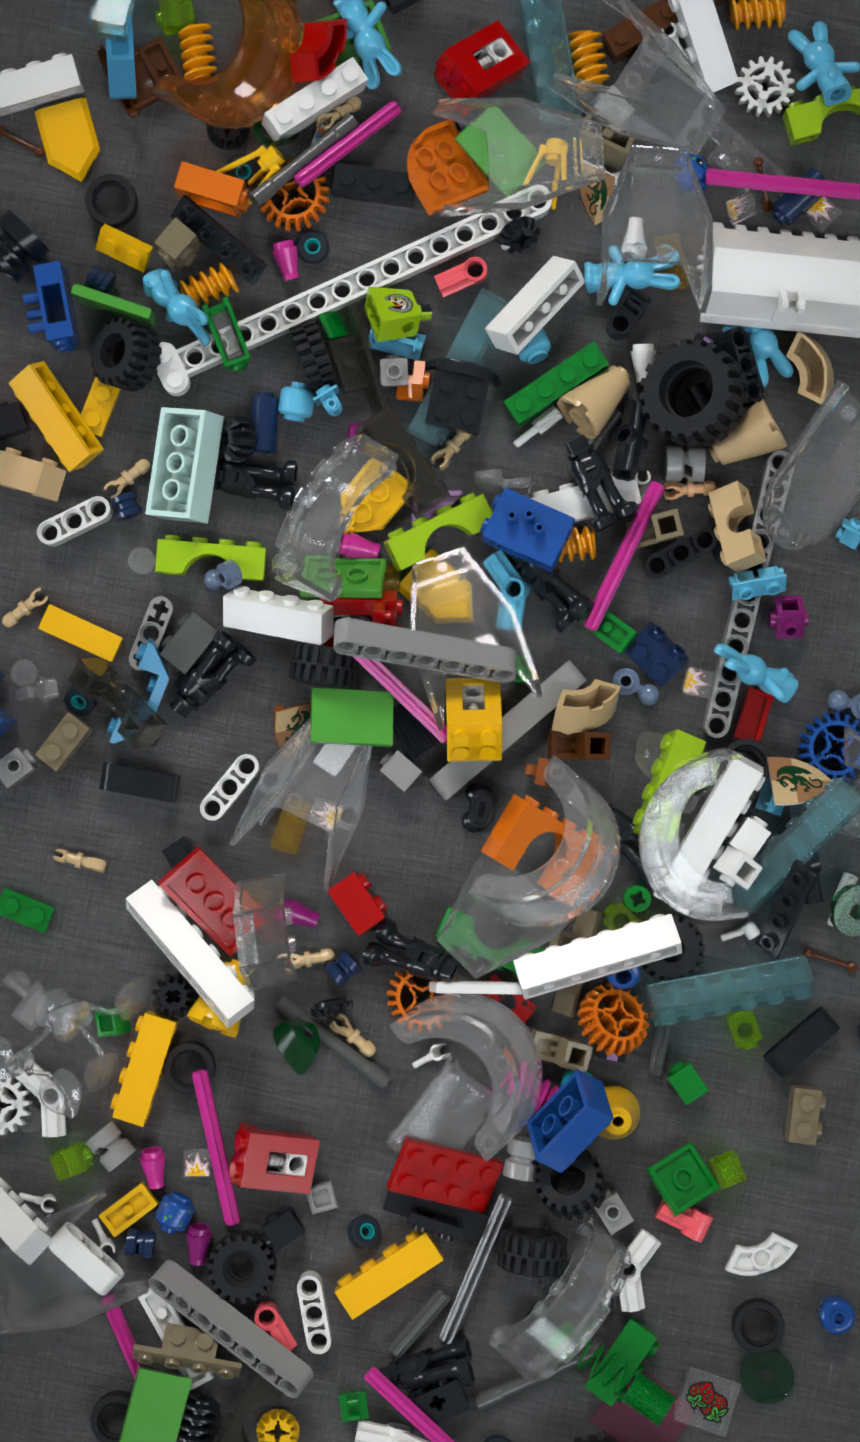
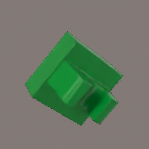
(354, 1405)

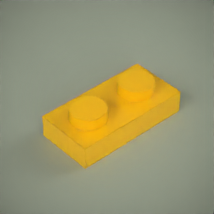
(124, 248)
(99, 406)
(128, 1209)

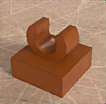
(538, 771)

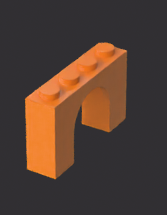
(518, 828)

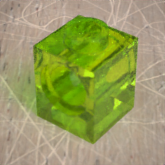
(175, 15)
(612, 910)
(734, 1019)
(71, 1160)
(727, 1169)

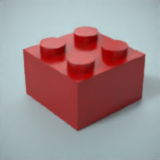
(358, 902)

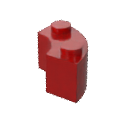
(318, 50)

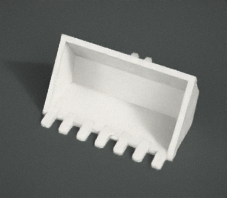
(785, 281)

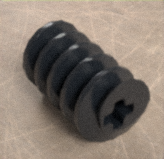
(199, 1419)

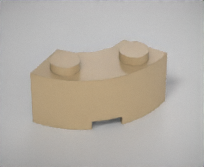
(813, 367)
(31, 476)
(586, 707)

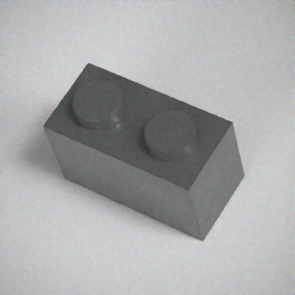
(188, 643)

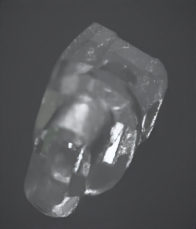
(45, 690)

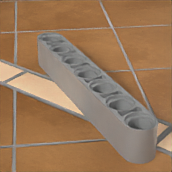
(424, 650)
(514, 725)
(231, 1328)

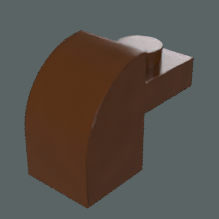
(579, 745)

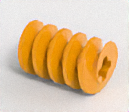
(756, 12)
(195, 52)
(586, 56)
(210, 285)
(580, 545)

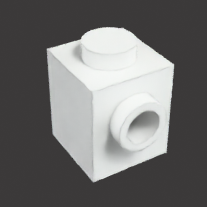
(737, 868)

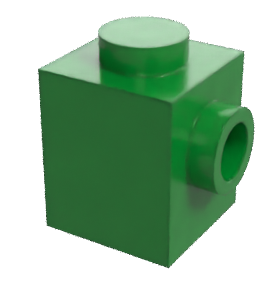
(686, 1081)

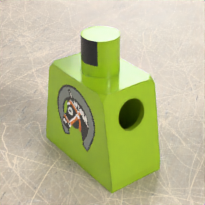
(394, 313)

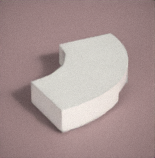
(762, 1257)

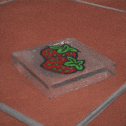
(707, 1401)

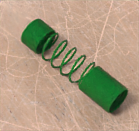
(643, 1394)

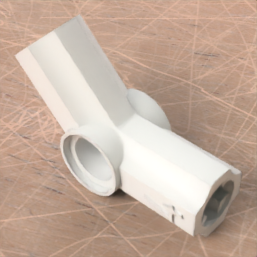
(52, 1123)
(641, 1251)
(392, 1432)

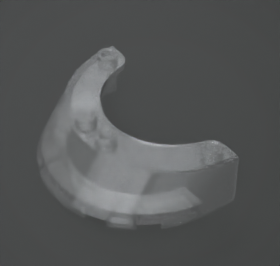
(324, 511)
(660, 845)
(576, 872)
(501, 1044)
(572, 1309)

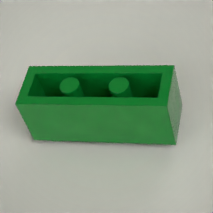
(631, 1346)

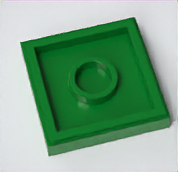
(682, 1179)

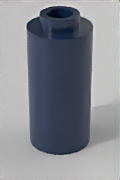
(792, 205)
(265, 418)

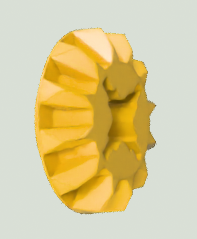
(286, 1421)

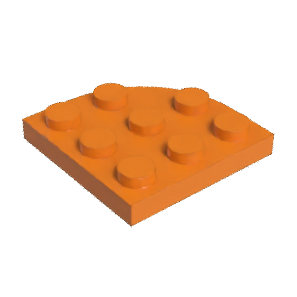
(442, 170)

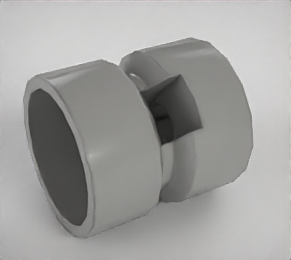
(684, 464)
(110, 1146)
(522, 1160)

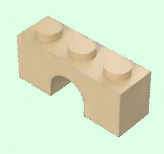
(728, 508)

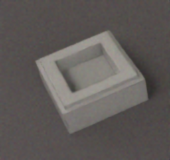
(322, 1197)

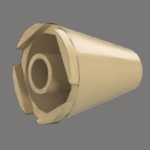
(594, 401)
(753, 437)

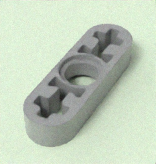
(146, 623)

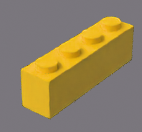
(56, 416)
(144, 1069)
(388, 1273)

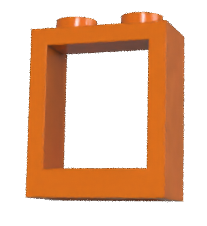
(212, 189)

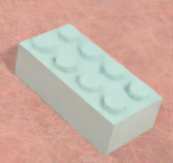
(184, 465)

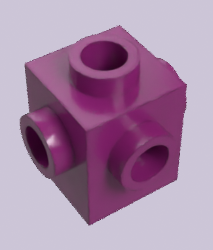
(788, 617)

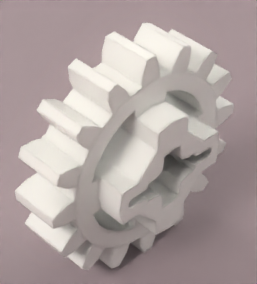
(754, 85)
(19, 1103)

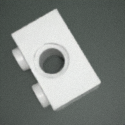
(749, 835)

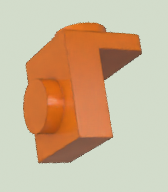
(416, 384)

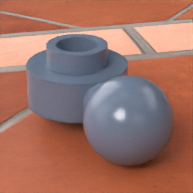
(225, 575)
(647, 694)
(839, 701)

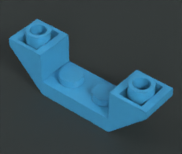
(121, 67)
(151, 661)

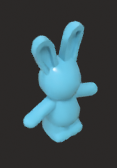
(368, 41)
(820, 59)
(635, 275)
(179, 307)
(765, 346)
(753, 671)

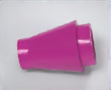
(286, 257)
(358, 547)
(153, 1165)

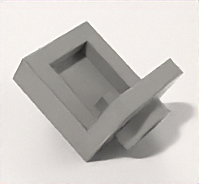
(394, 371)

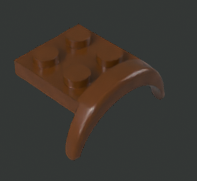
(151, 64)

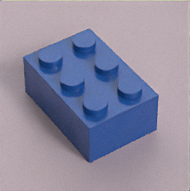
(569, 1121)

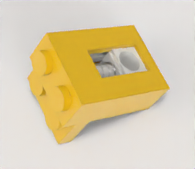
(473, 720)

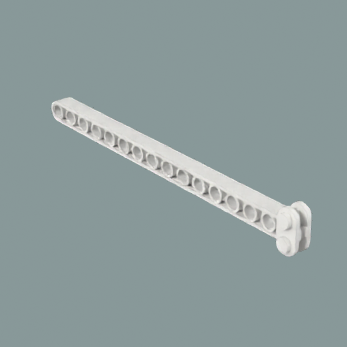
(176, 370)

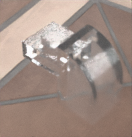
(31, 994)

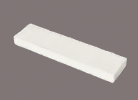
(475, 987)
(161, 1313)

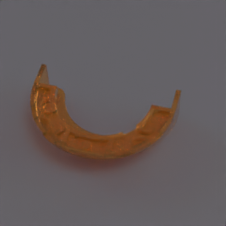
(254, 78)

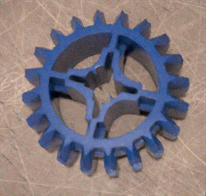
(827, 738)

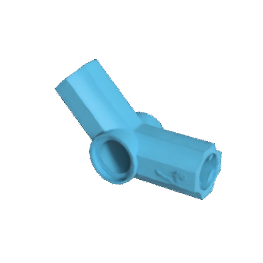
(505, 575)

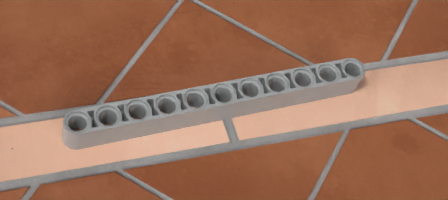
(749, 609)

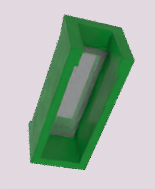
(228, 336)

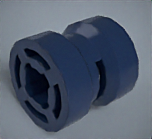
(348, 963)
(140, 1243)

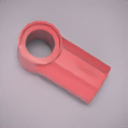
(459, 278)
(691, 1222)
(276, 1326)

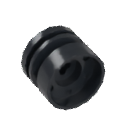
(17, 243)

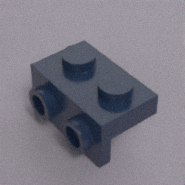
(656, 654)

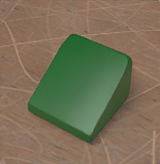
(333, 325)
(110, 1024)

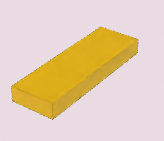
(80, 633)

